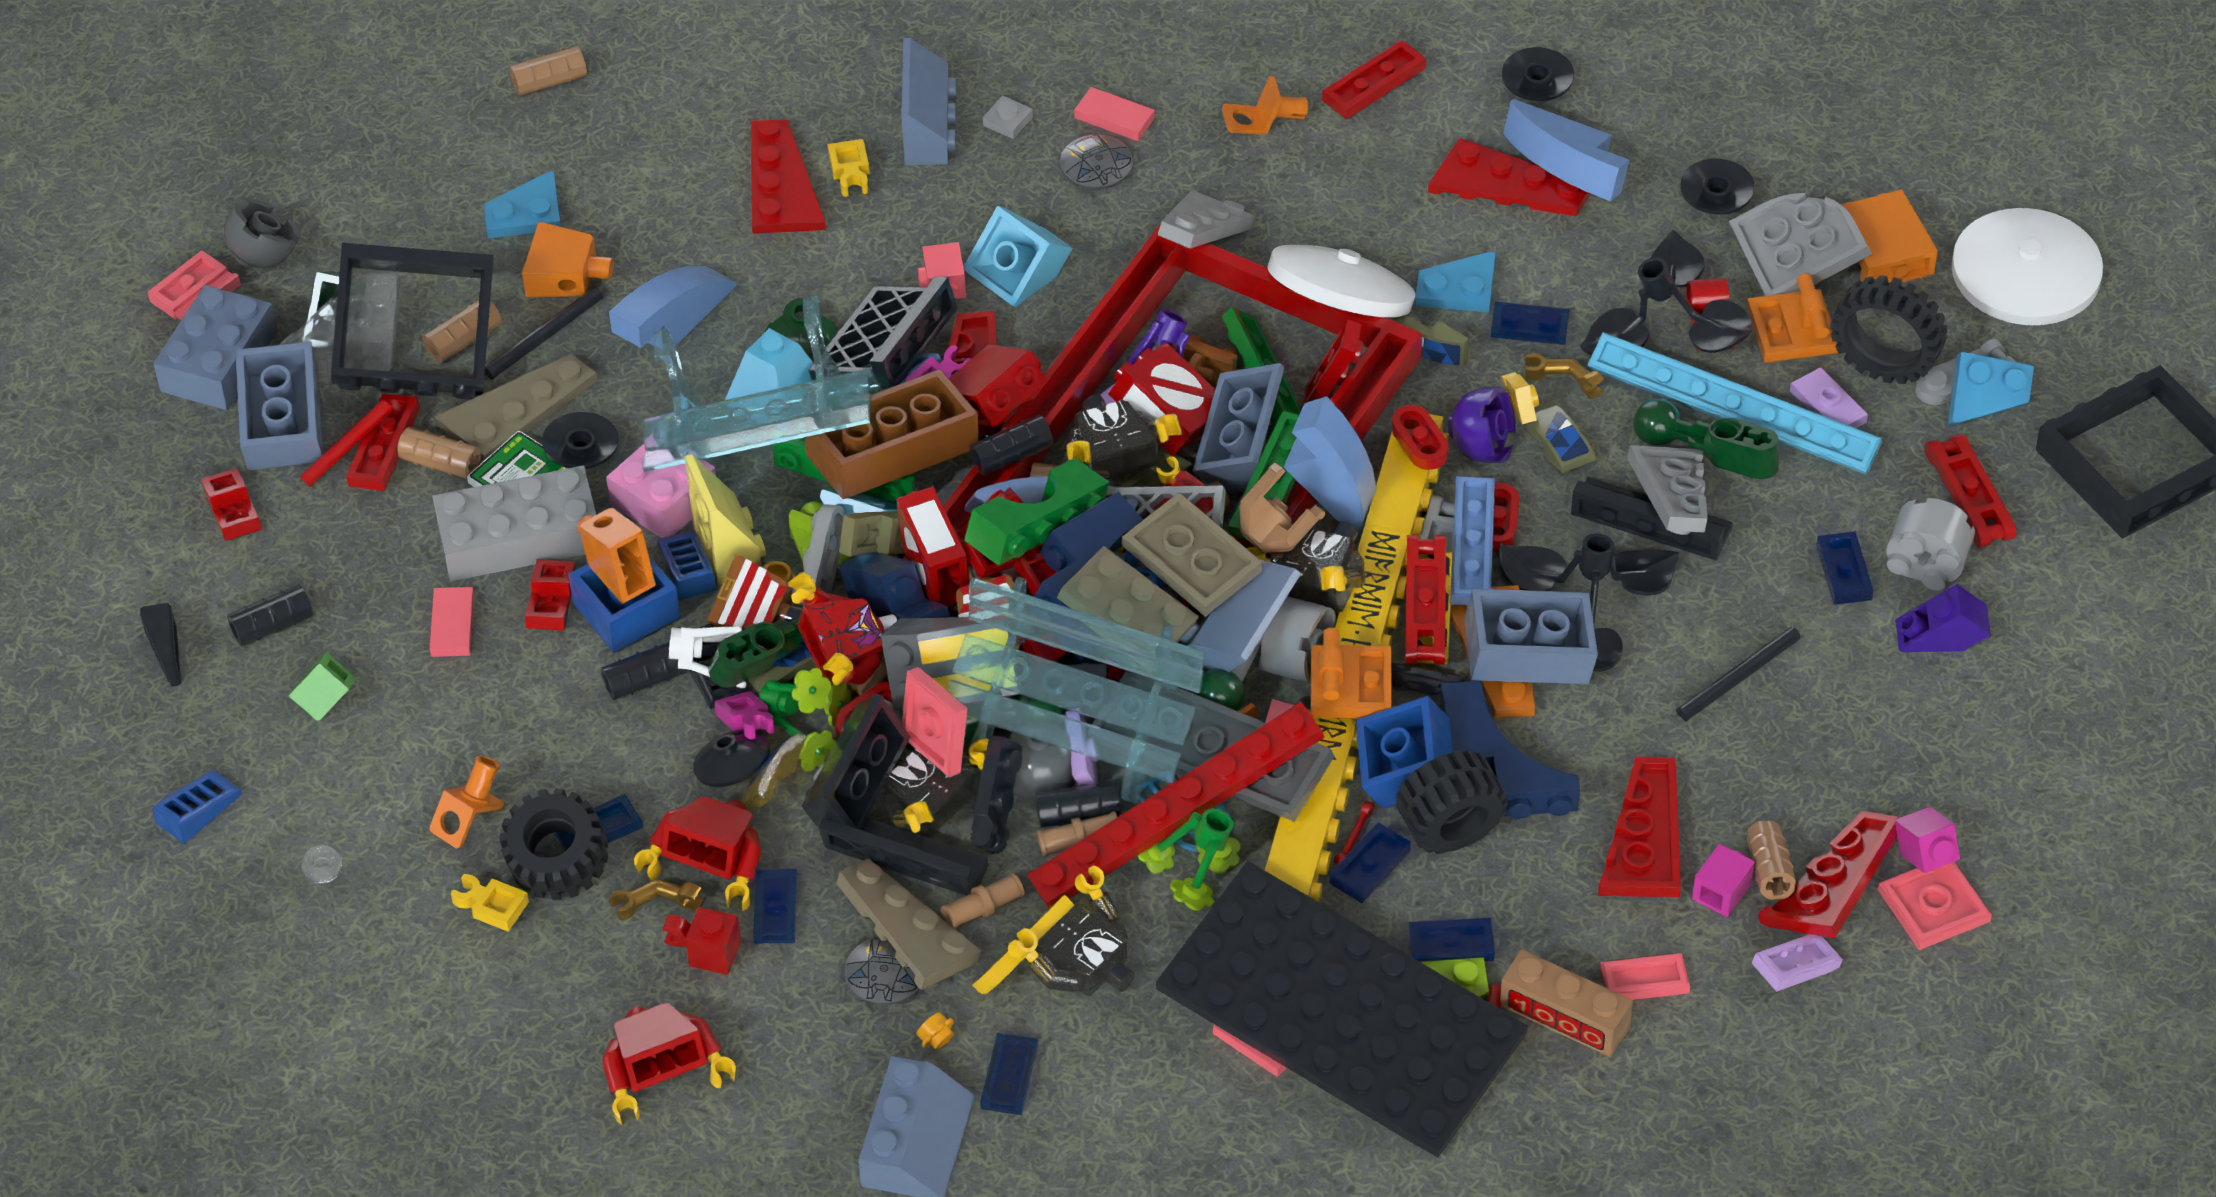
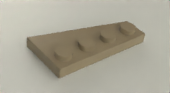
(517, 405)
(913, 929)

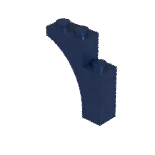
(1081, 538)
(889, 586)
(1528, 784)

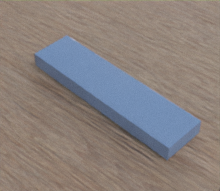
(1472, 537)

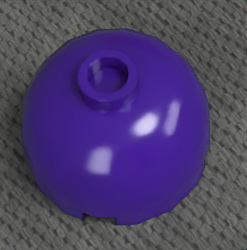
(1478, 420)

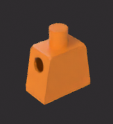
(562, 263)
(617, 542)

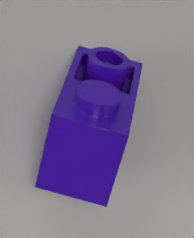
(1944, 623)

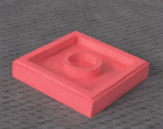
(934, 721)
(1934, 904)

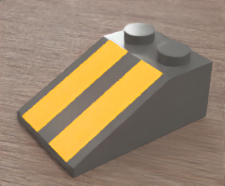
(934, 648)

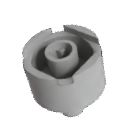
(1930, 542)
(1290, 636)

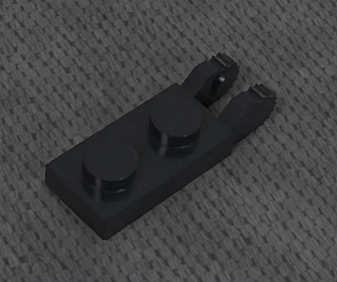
(995, 794)

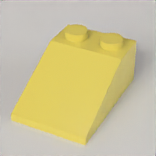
(720, 520)

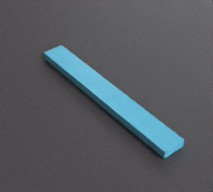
(1731, 400)

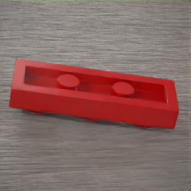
(1374, 79)
(1335, 363)
(378, 449)

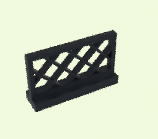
(901, 343)

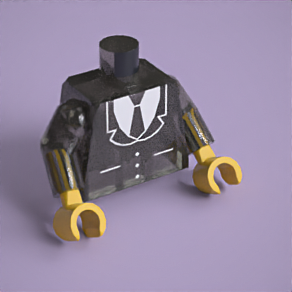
(1116, 437)
(1327, 566)
(926, 798)
(1082, 947)

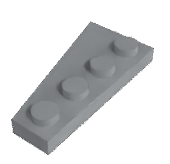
(1204, 220)
(1673, 485)

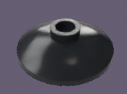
(1537, 74)
(1717, 186)
(580, 440)
(731, 758)

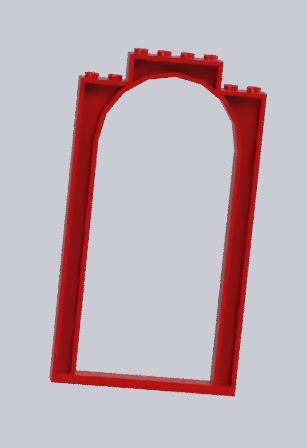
(1128, 306)

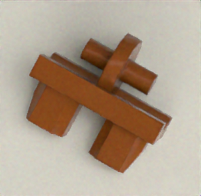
(1208, 359)

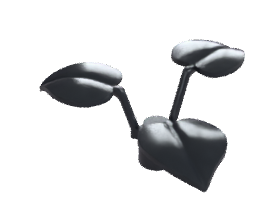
(1670, 267)
(1639, 571)

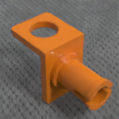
(1268, 107)
(467, 801)

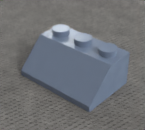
(926, 106)
(1237, 425)
(1240, 621)
(915, 1130)

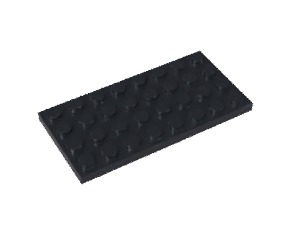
(1342, 1008)

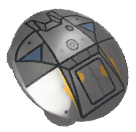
(1096, 162)
(877, 975)

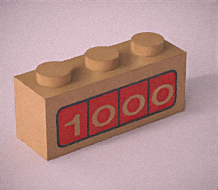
(1566, 1003)

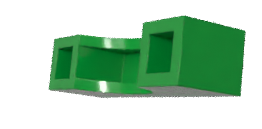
(1010, 528)

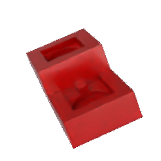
(231, 504)
(549, 595)

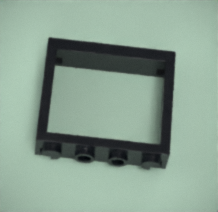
(411, 261)
(2157, 502)

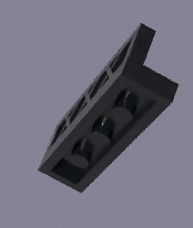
(1636, 515)
(907, 853)

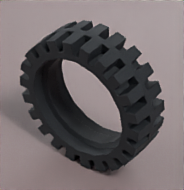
(1902, 302)

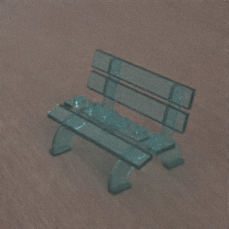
(760, 418)
(1073, 689)

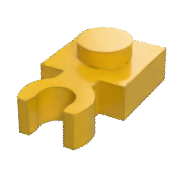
(849, 164)
(1522, 396)
(494, 904)

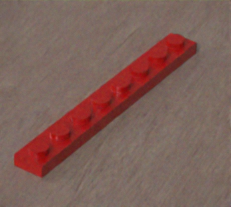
(1174, 804)

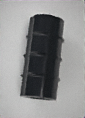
(1011, 445)
(270, 615)
(640, 671)
(1086, 802)

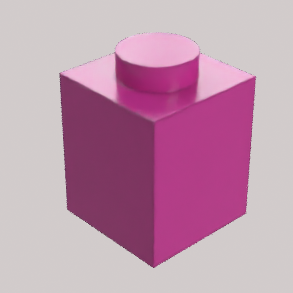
(1927, 839)
(1723, 880)

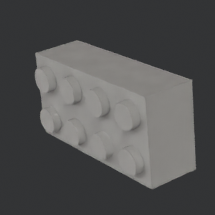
(513, 522)

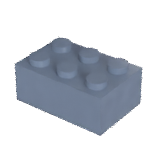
(202, 350)
(279, 405)
(1530, 636)

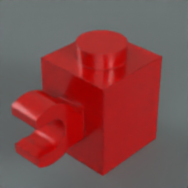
(709, 940)

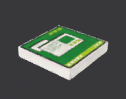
(513, 460)

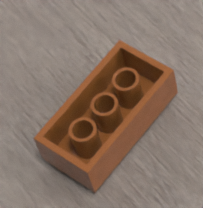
(907, 432)

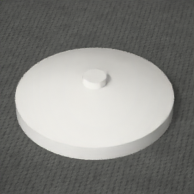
(2027, 266)
(1341, 280)

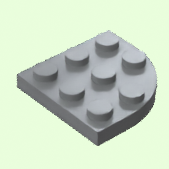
(1796, 238)

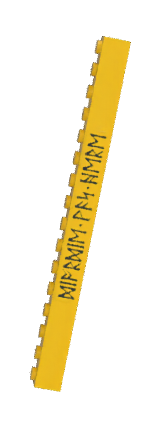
(1395, 511)

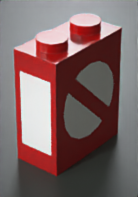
(1163, 385)
(932, 546)

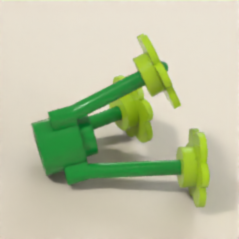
(806, 694)
(1215, 850)

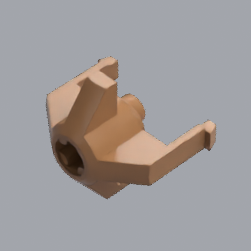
(1266, 522)

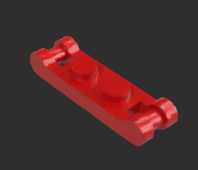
(1971, 488)
(1425, 599)

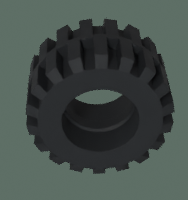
(1451, 801)
(545, 816)

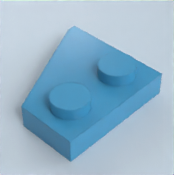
(523, 208)
(1458, 284)
(1987, 386)

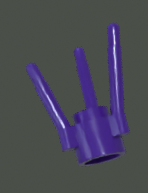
(1166, 328)

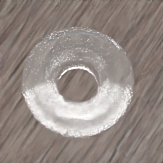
(321, 855)

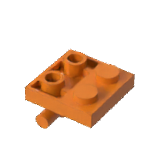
(1792, 323)
(1349, 678)

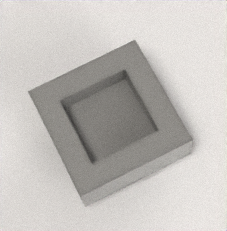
(1007, 117)

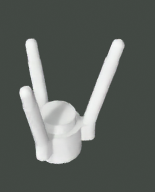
(688, 643)

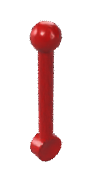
(1366, 812)

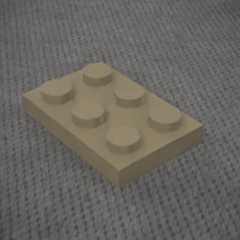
(1192, 554)
(1124, 596)

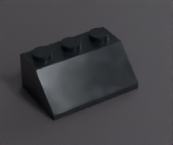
(857, 765)

